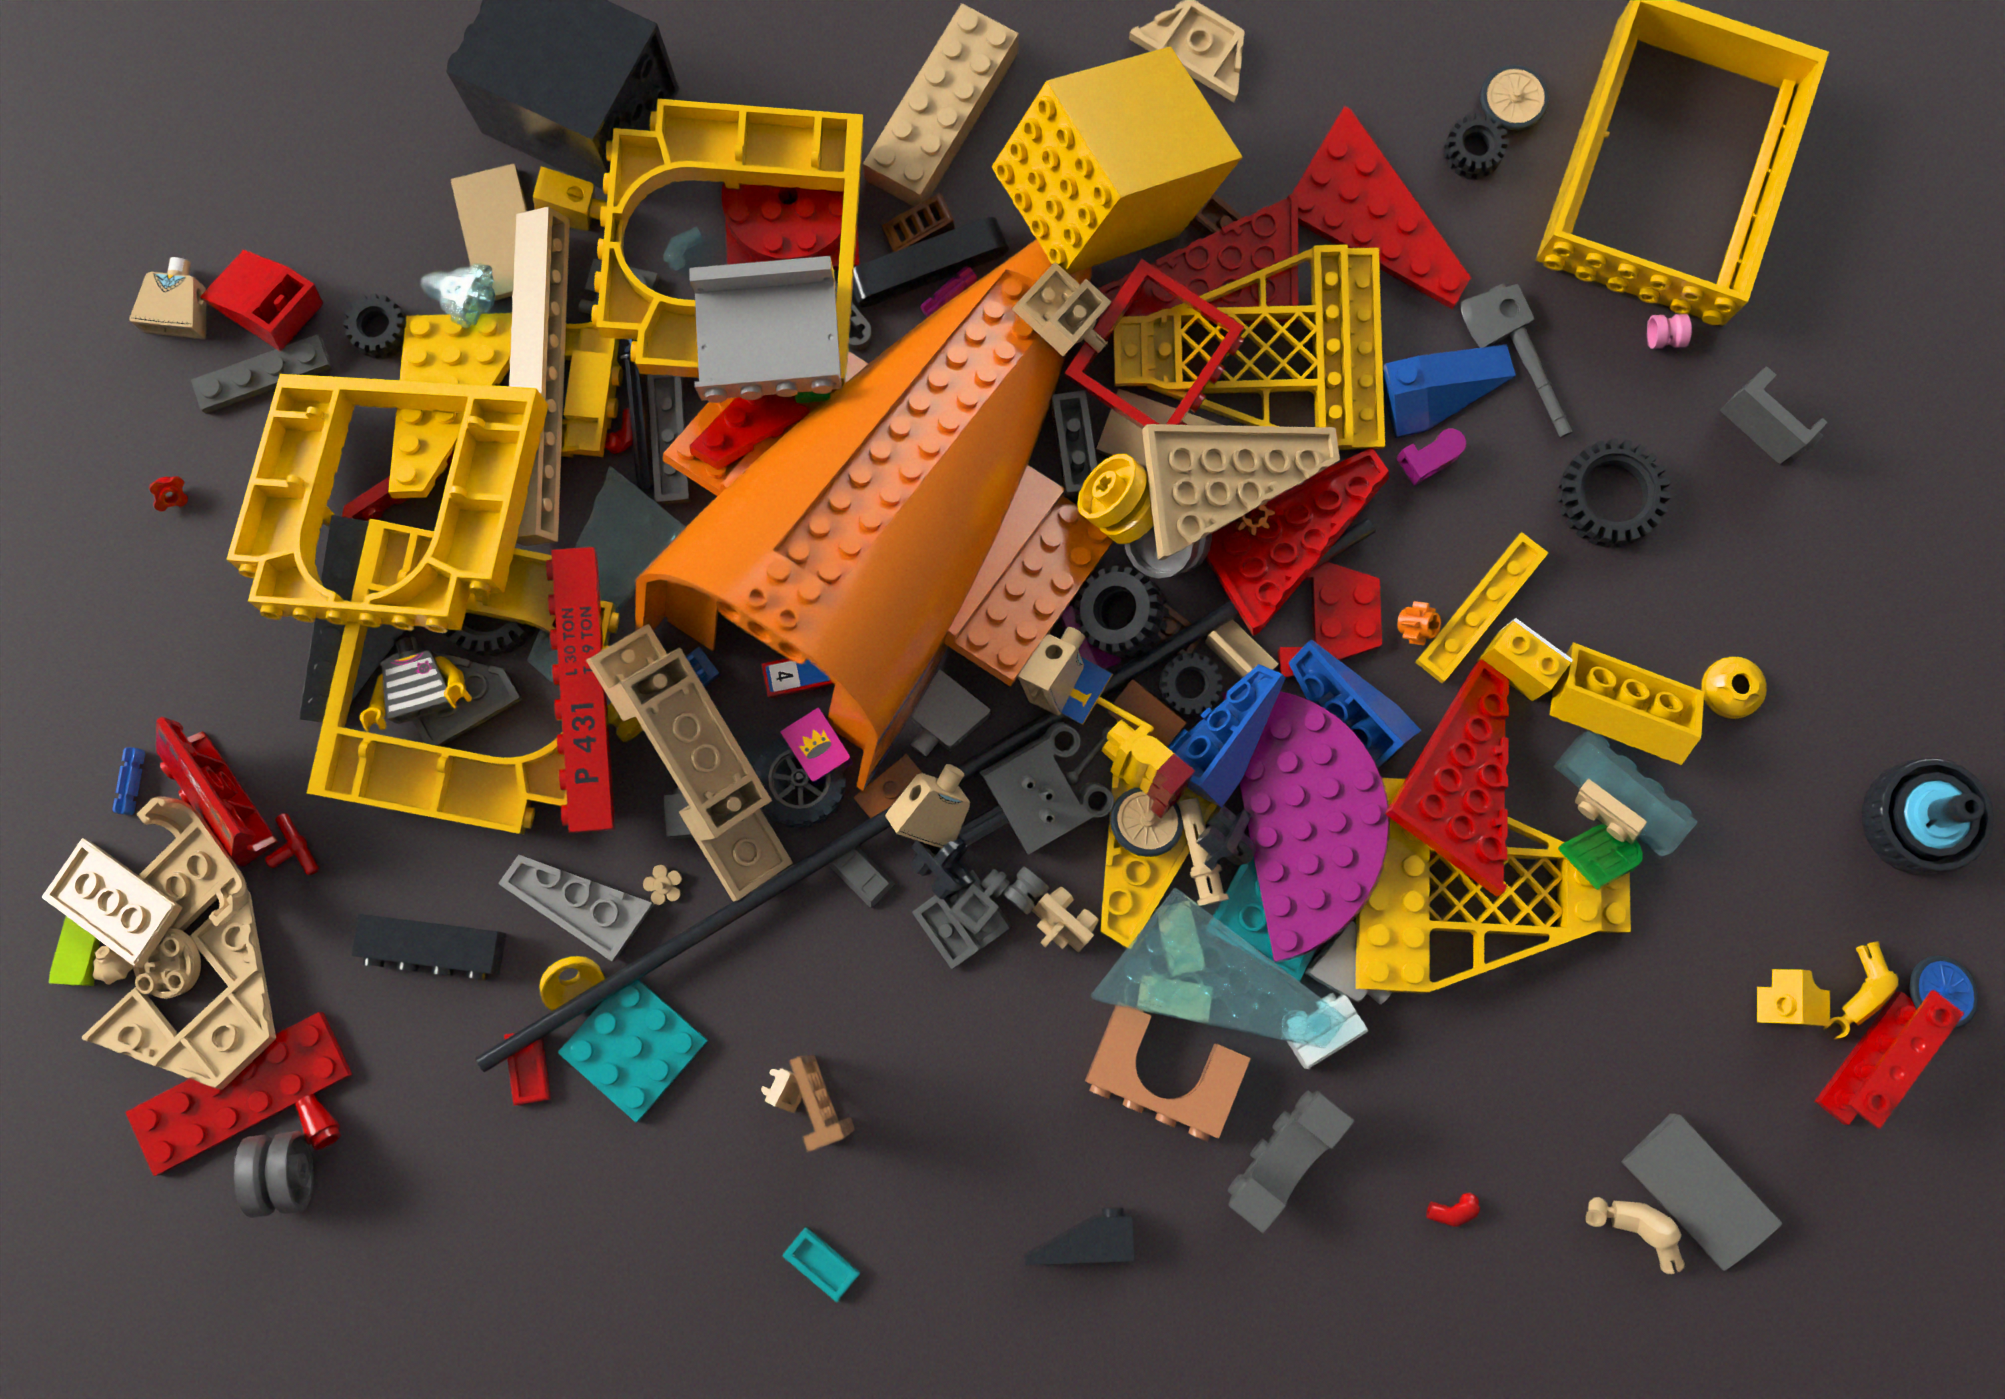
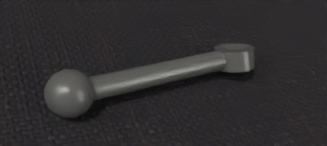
(1072, 777)

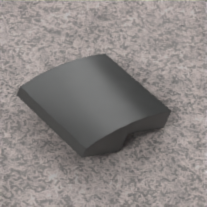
(951, 936)

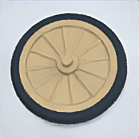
(1515, 97)
(1140, 828)

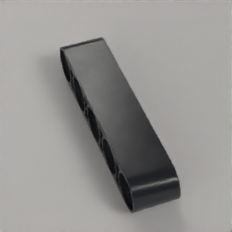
(928, 261)

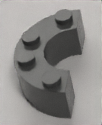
(1286, 1157)

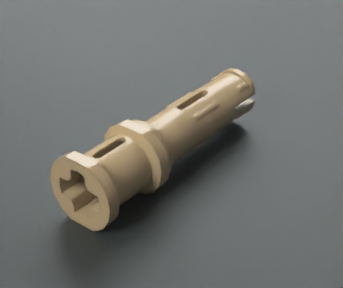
(1191, 816)

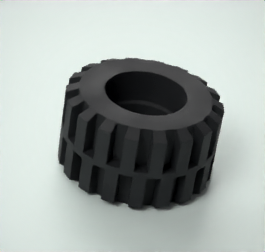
(1098, 600)

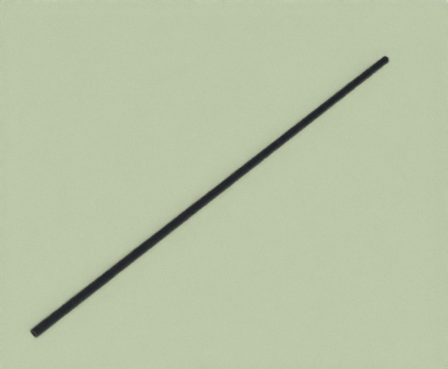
(862, 833)

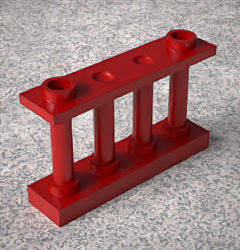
(1889, 1058)

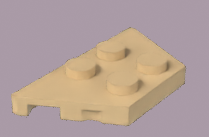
(1202, 41)

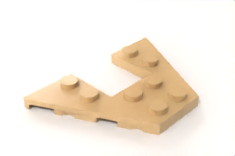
(224, 1034)

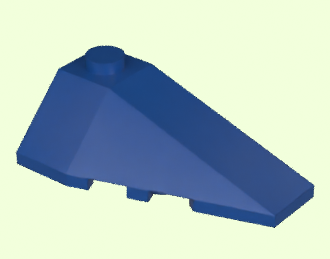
(1438, 385)
(1363, 708)
(1228, 735)

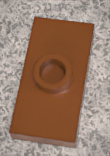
(887, 787)

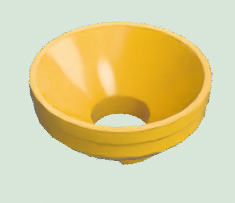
(1719, 691)
(557, 991)

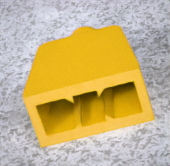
(568, 196)

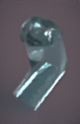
(678, 245)

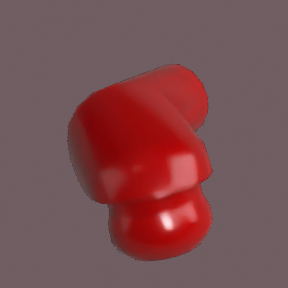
(622, 439)
(1457, 1215)

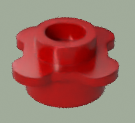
(164, 485)

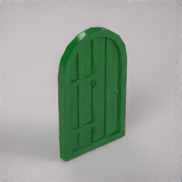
(1601, 856)

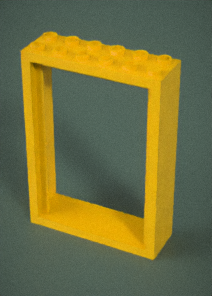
(1726, 45)

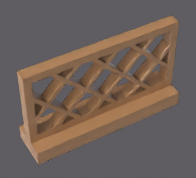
(818, 1104)

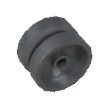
(1144, 556)
(273, 1174)

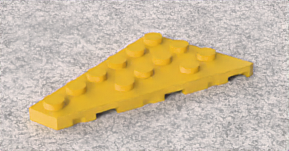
(442, 353)
(1137, 882)

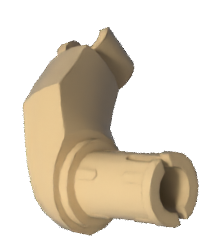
(1646, 1221)

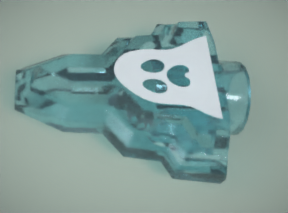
(462, 292)

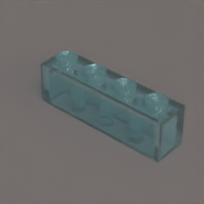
(1593, 759)

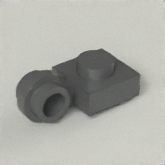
(975, 906)

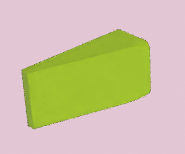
(74, 956)

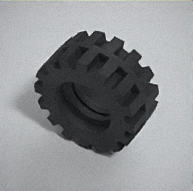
(363, 313)
(1211, 677)

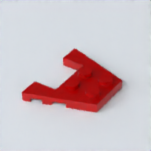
(1344, 614)

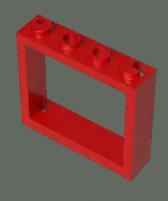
(1111, 318)

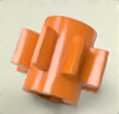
(1257, 520)
(1419, 623)

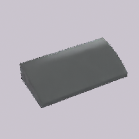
(1701, 1191)

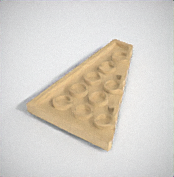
(1218, 473)

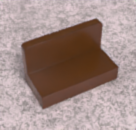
(1149, 708)

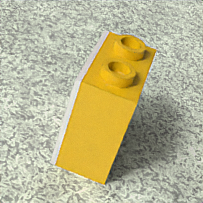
(1526, 659)

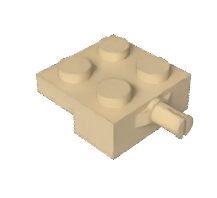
(1063, 310)

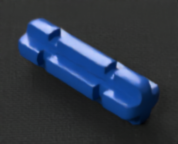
(128, 781)

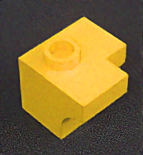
(1793, 1000)

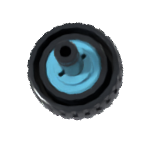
(1927, 816)

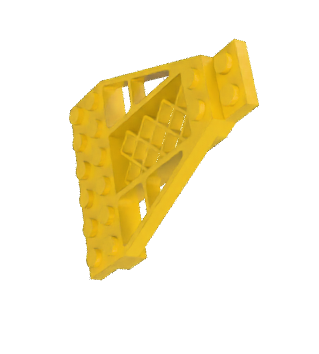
(1343, 332)
(1397, 926)

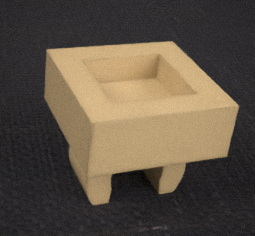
(784, 1091)

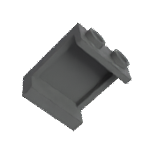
(1769, 421)

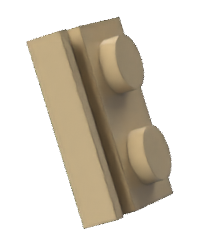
(1599, 804)

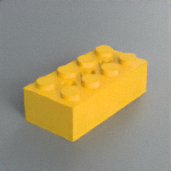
(1629, 704)

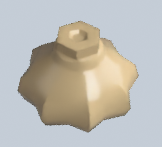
(110, 965)

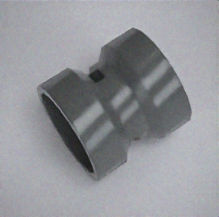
(1025, 890)

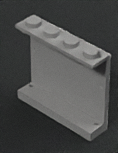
(766, 329)

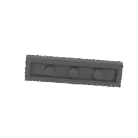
(259, 373)
(666, 424)

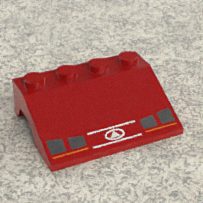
(213, 791)

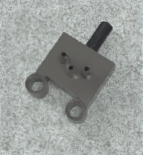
(1036, 794)

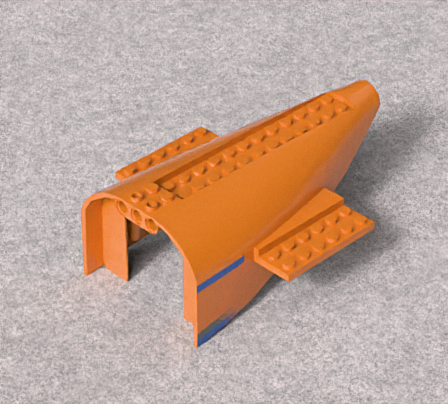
(893, 518)

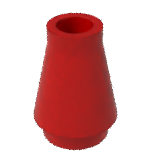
(317, 1123)

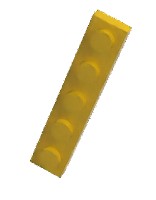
(1481, 607)

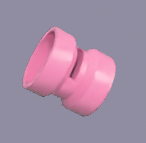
(1669, 331)

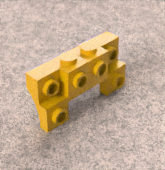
(590, 390)

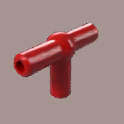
(295, 844)

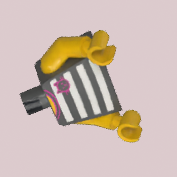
(414, 687)

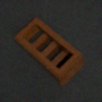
(924, 209)

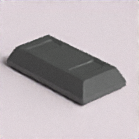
(863, 876)

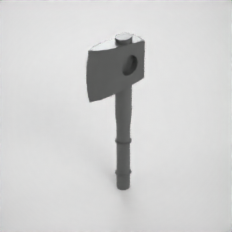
(1505, 314)

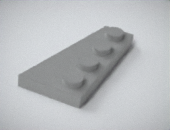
(584, 908)

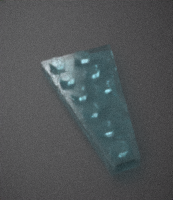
(628, 536)

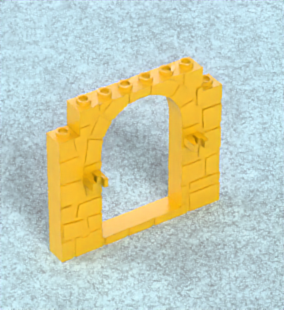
(726, 146)
(475, 522)
(426, 776)

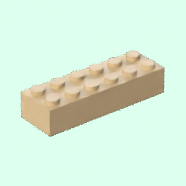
(941, 106)

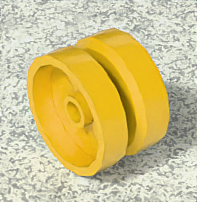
(1118, 499)

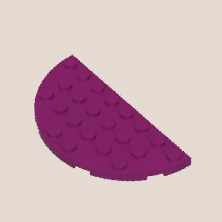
(1313, 824)

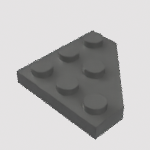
(490, 693)

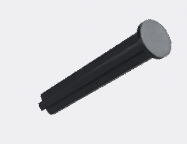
(639, 424)

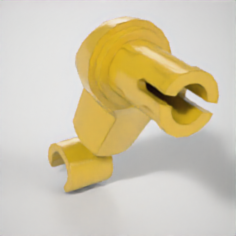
(1873, 993)

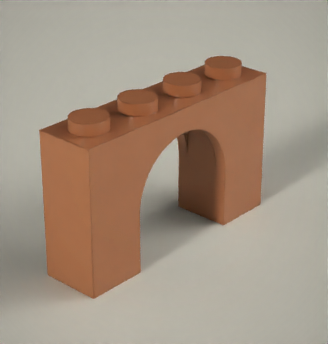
(1202, 1108)

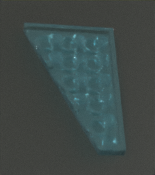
(1207, 974)

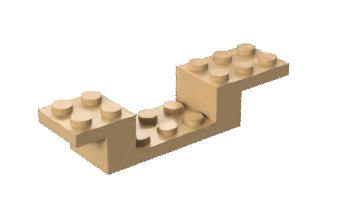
(698, 754)

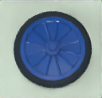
(1947, 979)

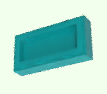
(821, 1264)

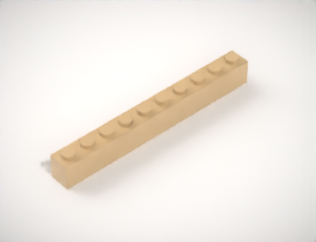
(539, 355)

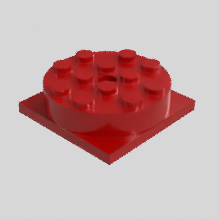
(767, 230)

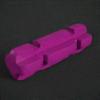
(949, 290)

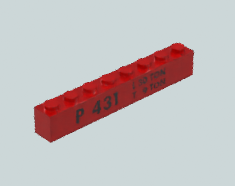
(583, 699)

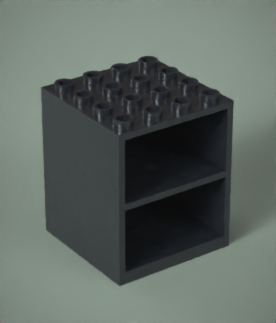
(561, 78)

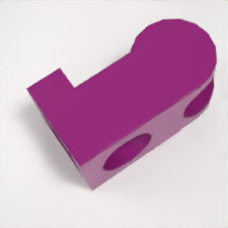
(1432, 458)

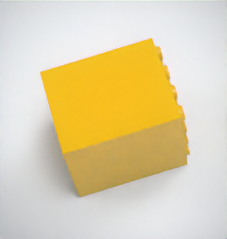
(1115, 159)

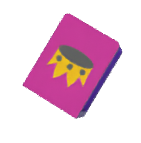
(816, 746)

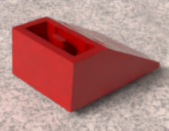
(264, 298)

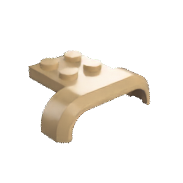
(194, 866)

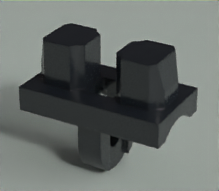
(1224, 835)
(944, 864)

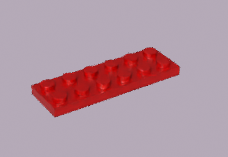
(199, 1117)

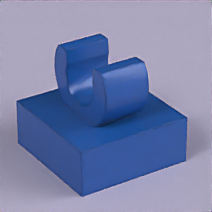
(702, 666)

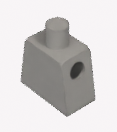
(946, 715)
(1336, 967)

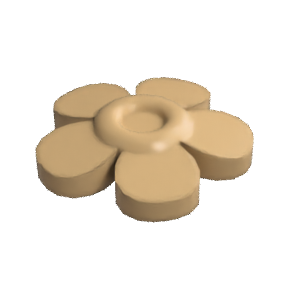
(663, 885)

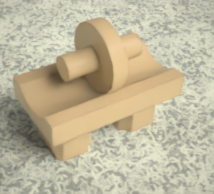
(1060, 924)

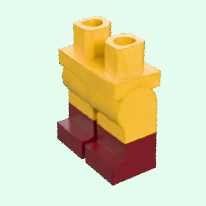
(1147, 765)

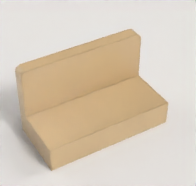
(1238, 649)

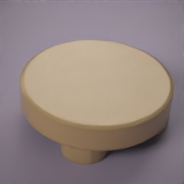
(171, 967)

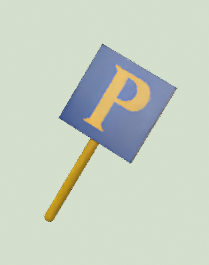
(1088, 692)

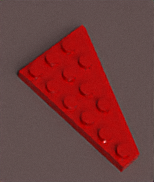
(1362, 203)
(1227, 257)
(1308, 519)
(1460, 782)

